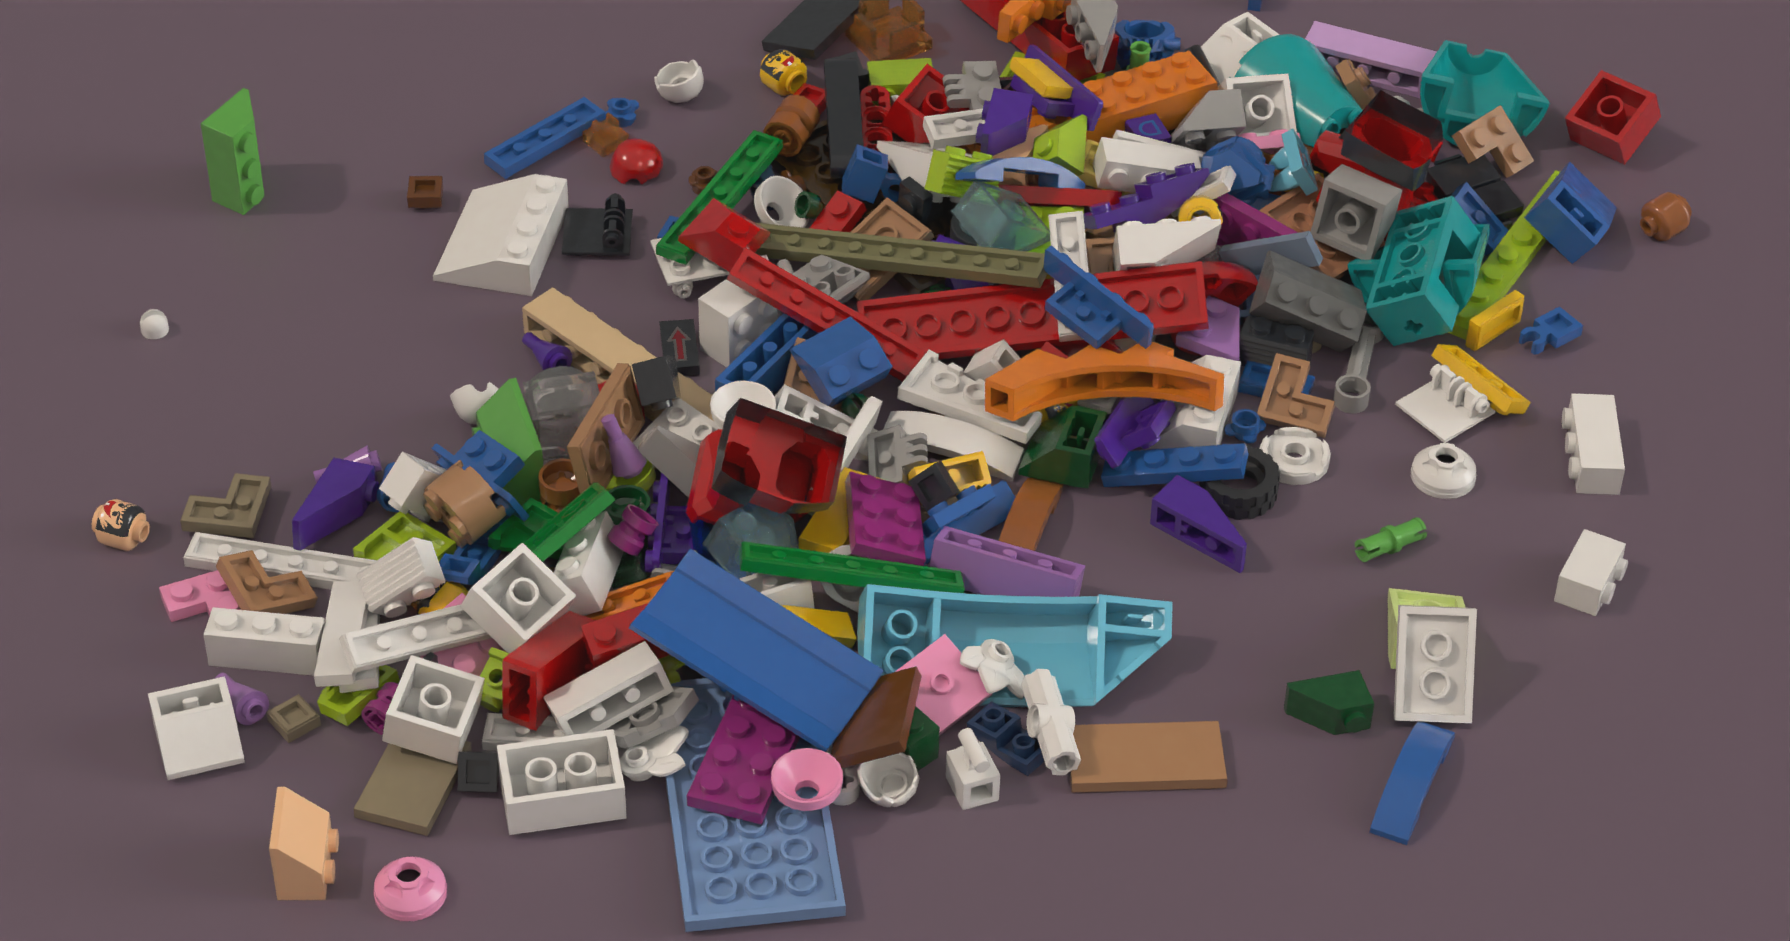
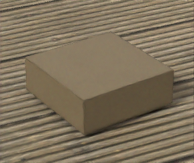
(293, 718)

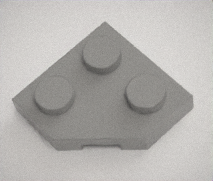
(655, 718)

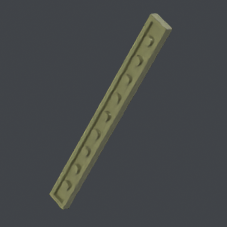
(906, 255)

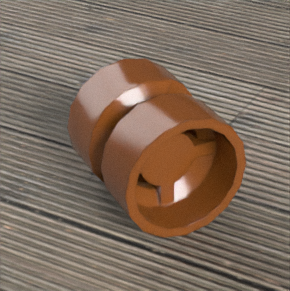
(793, 123)
(557, 484)

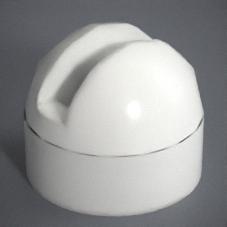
(154, 324)

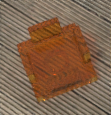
(889, 32)

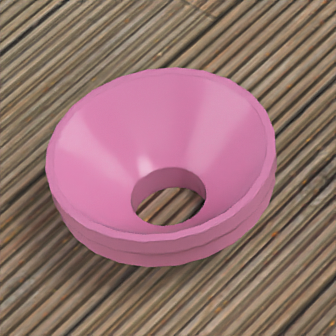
(807, 769)
(410, 899)

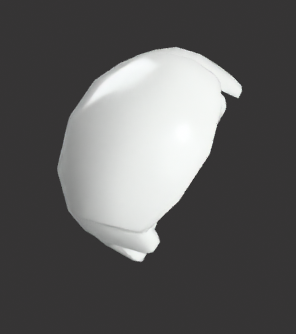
(679, 81)
(469, 400)
(889, 779)

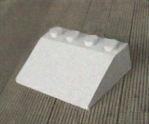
(505, 235)

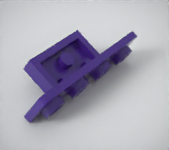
(1081, 99)
(1132, 425)
(673, 534)

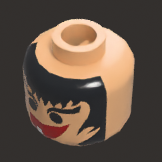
(120, 524)

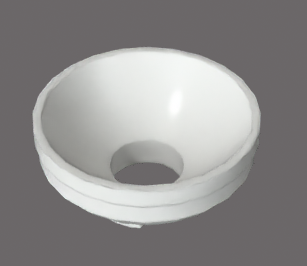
(781, 195)
(730, 393)
(1441, 478)

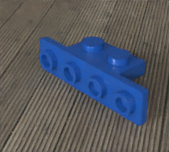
(1089, 306)
(493, 463)
(973, 513)

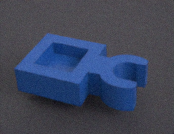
(1553, 328)

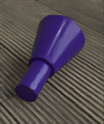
(548, 353)

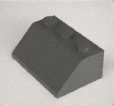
(1311, 300)

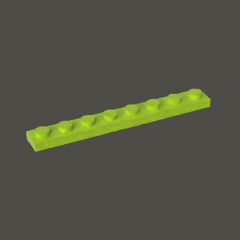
(1503, 266)

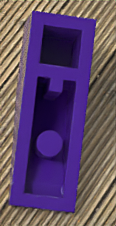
(334, 501)
(1198, 521)

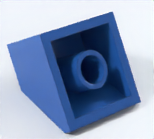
(841, 361)

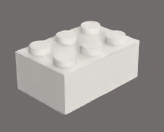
(561, 782)

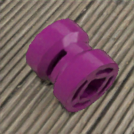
(631, 532)
(375, 711)

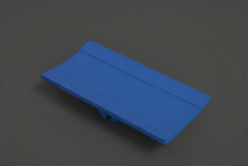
(757, 650)

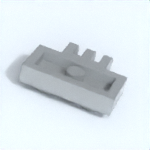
(971, 86)
(895, 454)

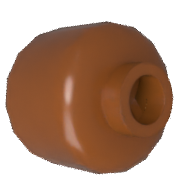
(1665, 216)

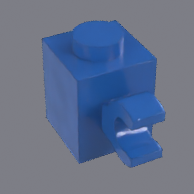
(868, 174)

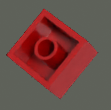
(1613, 117)

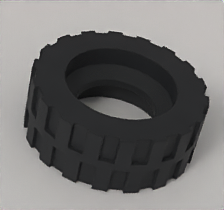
(1252, 501)

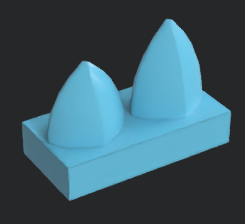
(1295, 166)

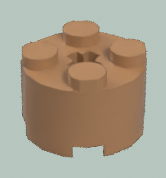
(462, 503)

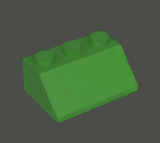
(233, 154)
(509, 423)

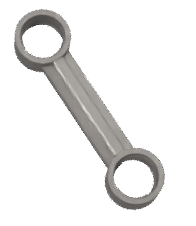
(1357, 371)

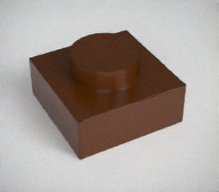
(425, 192)

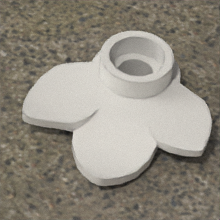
(995, 666)
(655, 756)

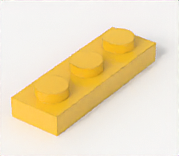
(1500, 394)

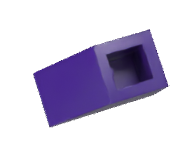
(1005, 119)

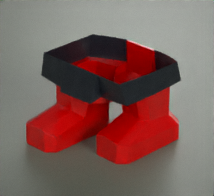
(1386, 143)
(765, 462)

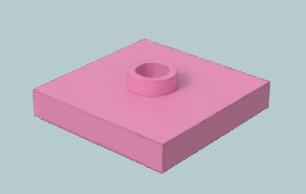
(946, 686)

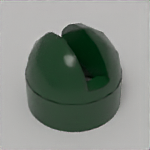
(808, 205)
(849, 407)

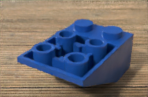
(1572, 214)

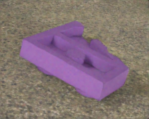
(1222, 335)

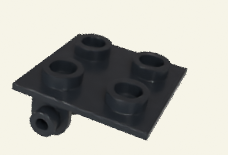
(598, 229)

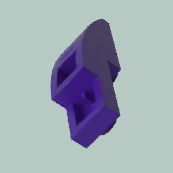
(1153, 198)

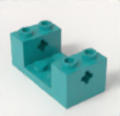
(1406, 292)

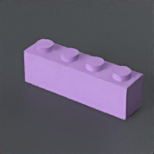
(1385, 61)

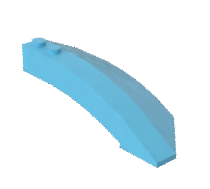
(1081, 640)

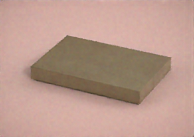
(407, 790)

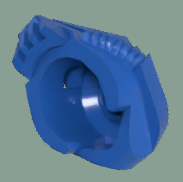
(1159, 36)
(1247, 160)

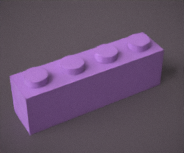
(1004, 569)

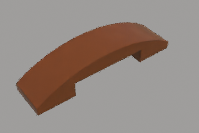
(1030, 513)

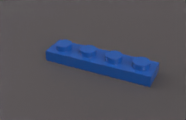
(543, 138)
(1190, 462)

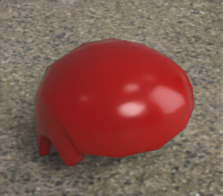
(636, 160)

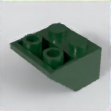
(1065, 447)

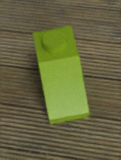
(1064, 144)

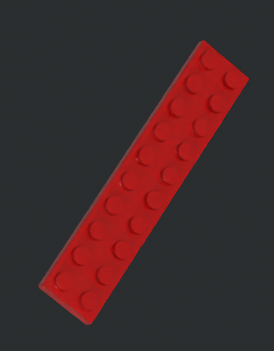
(974, 318)

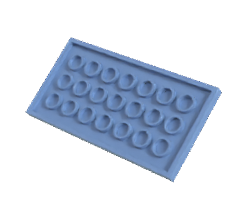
(742, 869)

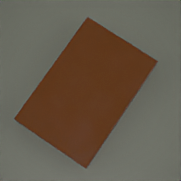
(881, 721)

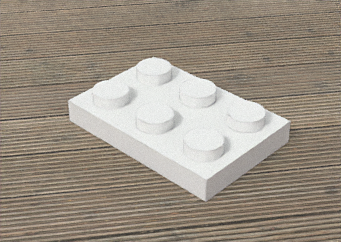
(1435, 664)

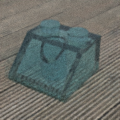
(1000, 219)
(752, 525)

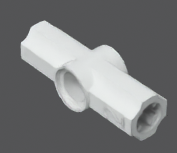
(1050, 722)

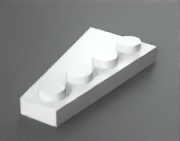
(956, 396)

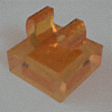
(605, 135)

